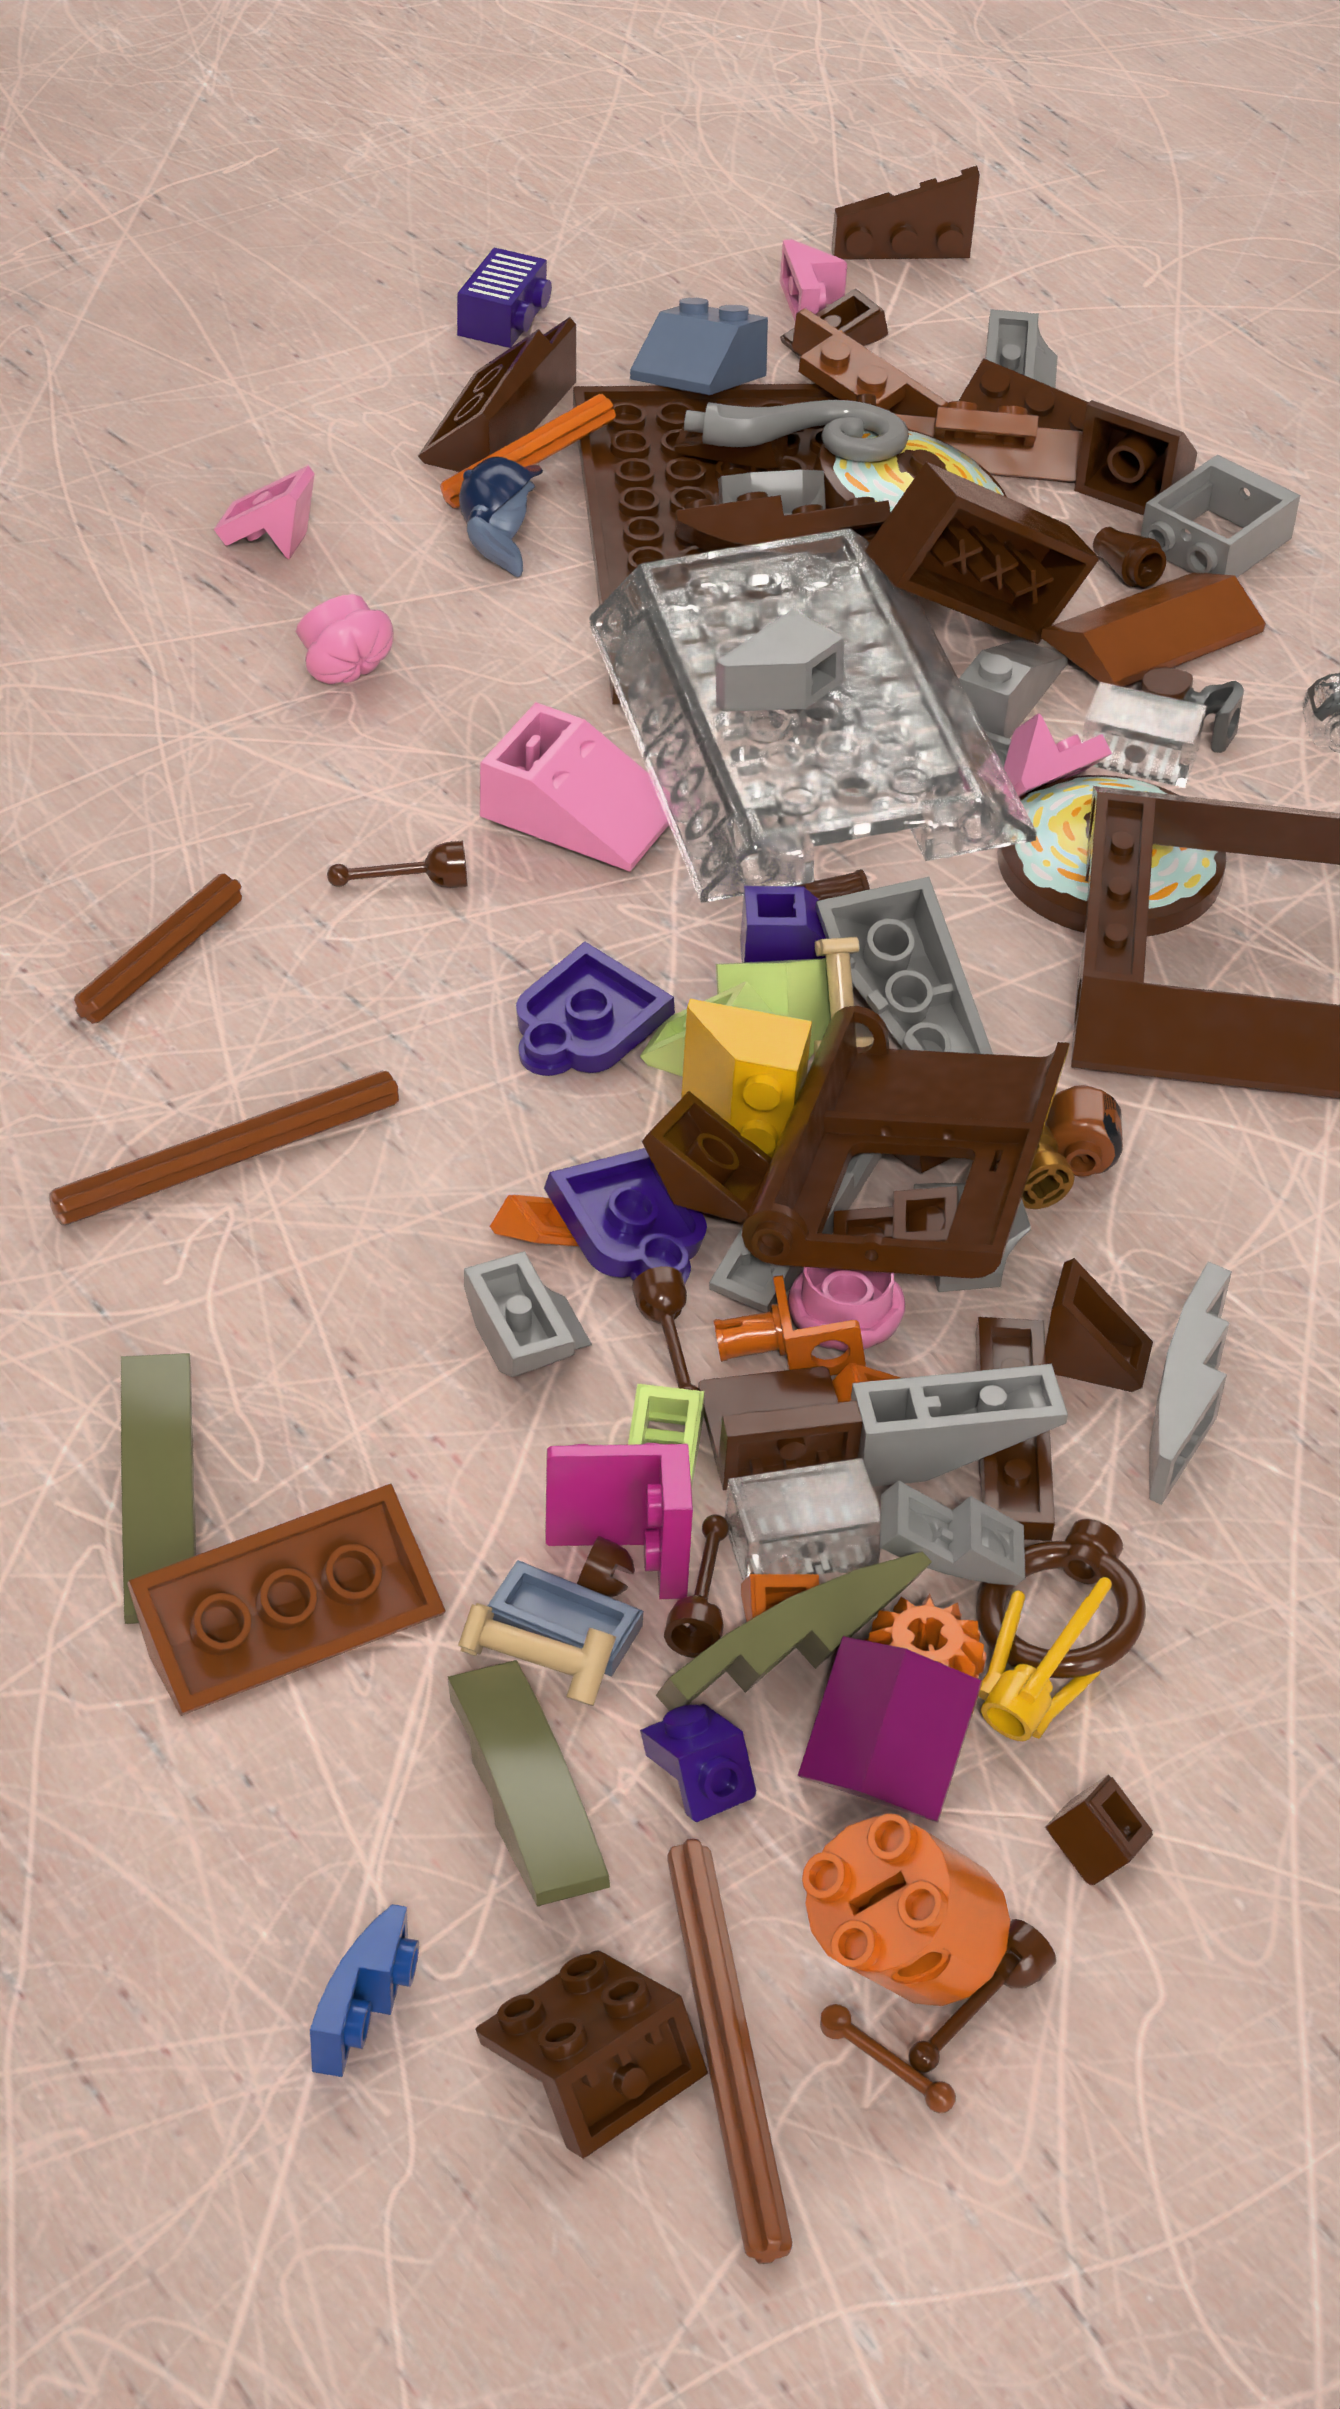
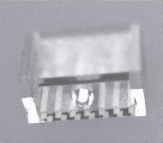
(1146, 733)
(804, 1520)

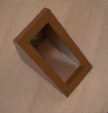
(1093, 1335)

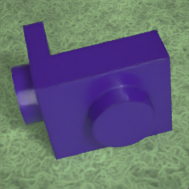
(705, 1758)

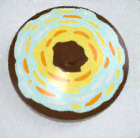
(892, 476)
(1052, 870)

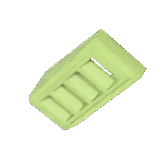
(672, 1407)

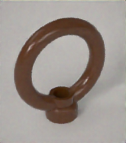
(1085, 1556)

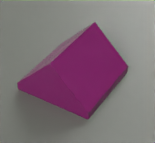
(890, 1727)

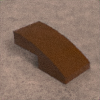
(914, 1215)

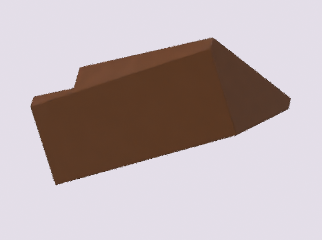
(505, 399)

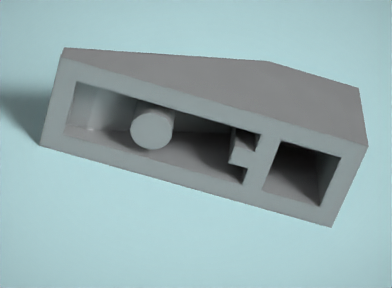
(1009, 682)
(949, 1420)

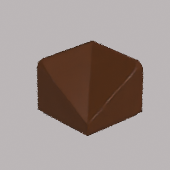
(1099, 1830)

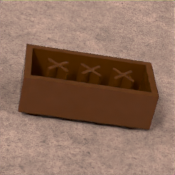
(981, 553)

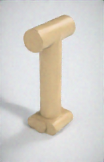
(839, 977)
(584, 1664)

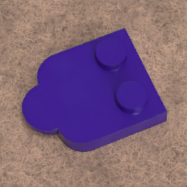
(587, 1014)
(625, 1216)

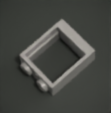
(1219, 487)

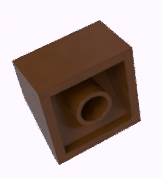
(1129, 457)

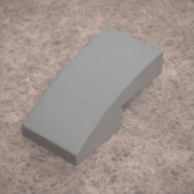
(960, 1542)

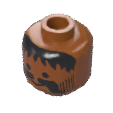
(1086, 1129)

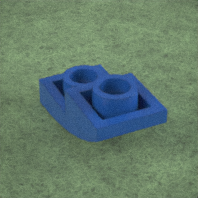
(361, 1985)

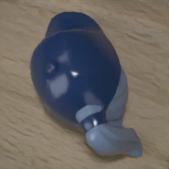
(495, 506)

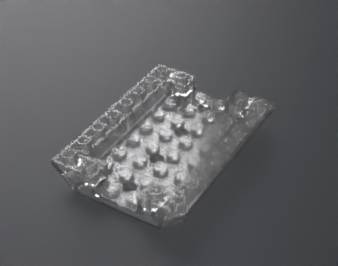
(769, 785)

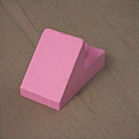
(810, 277)
(276, 508)
(1037, 760)

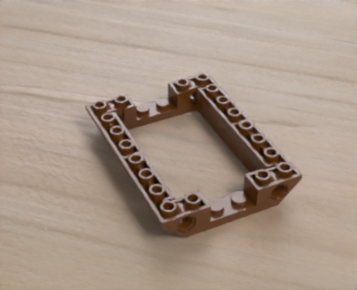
(1185, 1030)

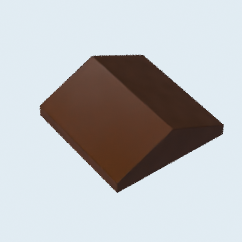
(705, 1160)

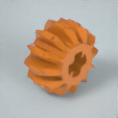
(933, 1634)

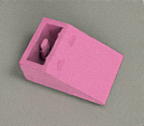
(571, 789)

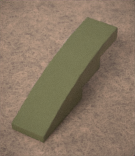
(156, 1466)
(807, 1621)
(528, 1784)

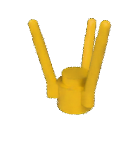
(1020, 1699)

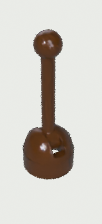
(443, 865)
(660, 1298)
(704, 1618)
(1023, 1964)

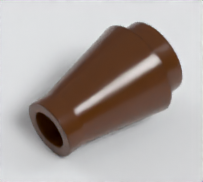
(1133, 557)

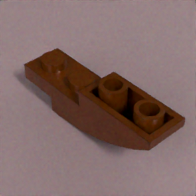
(761, 519)

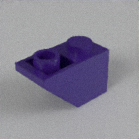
(779, 924)

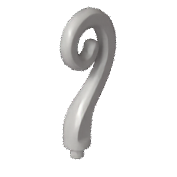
(841, 435)

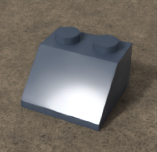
(703, 348)

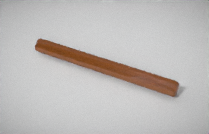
(223, 1147)
(729, 2054)

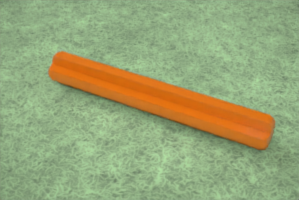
(544, 440)

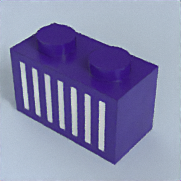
(502, 297)

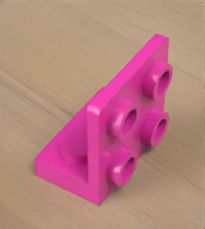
(626, 1497)

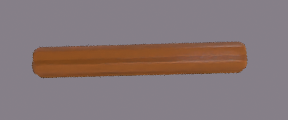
(157, 948)

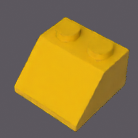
(746, 1067)

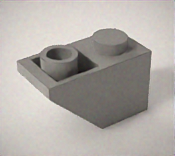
(781, 666)

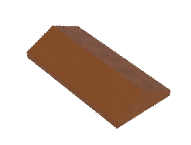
(1157, 628)
(284, 1599)

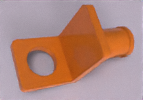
(774, 1332)

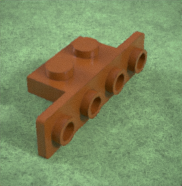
(851, 369)
(1004, 441)

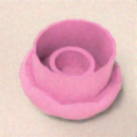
(344, 639)
(841, 1295)

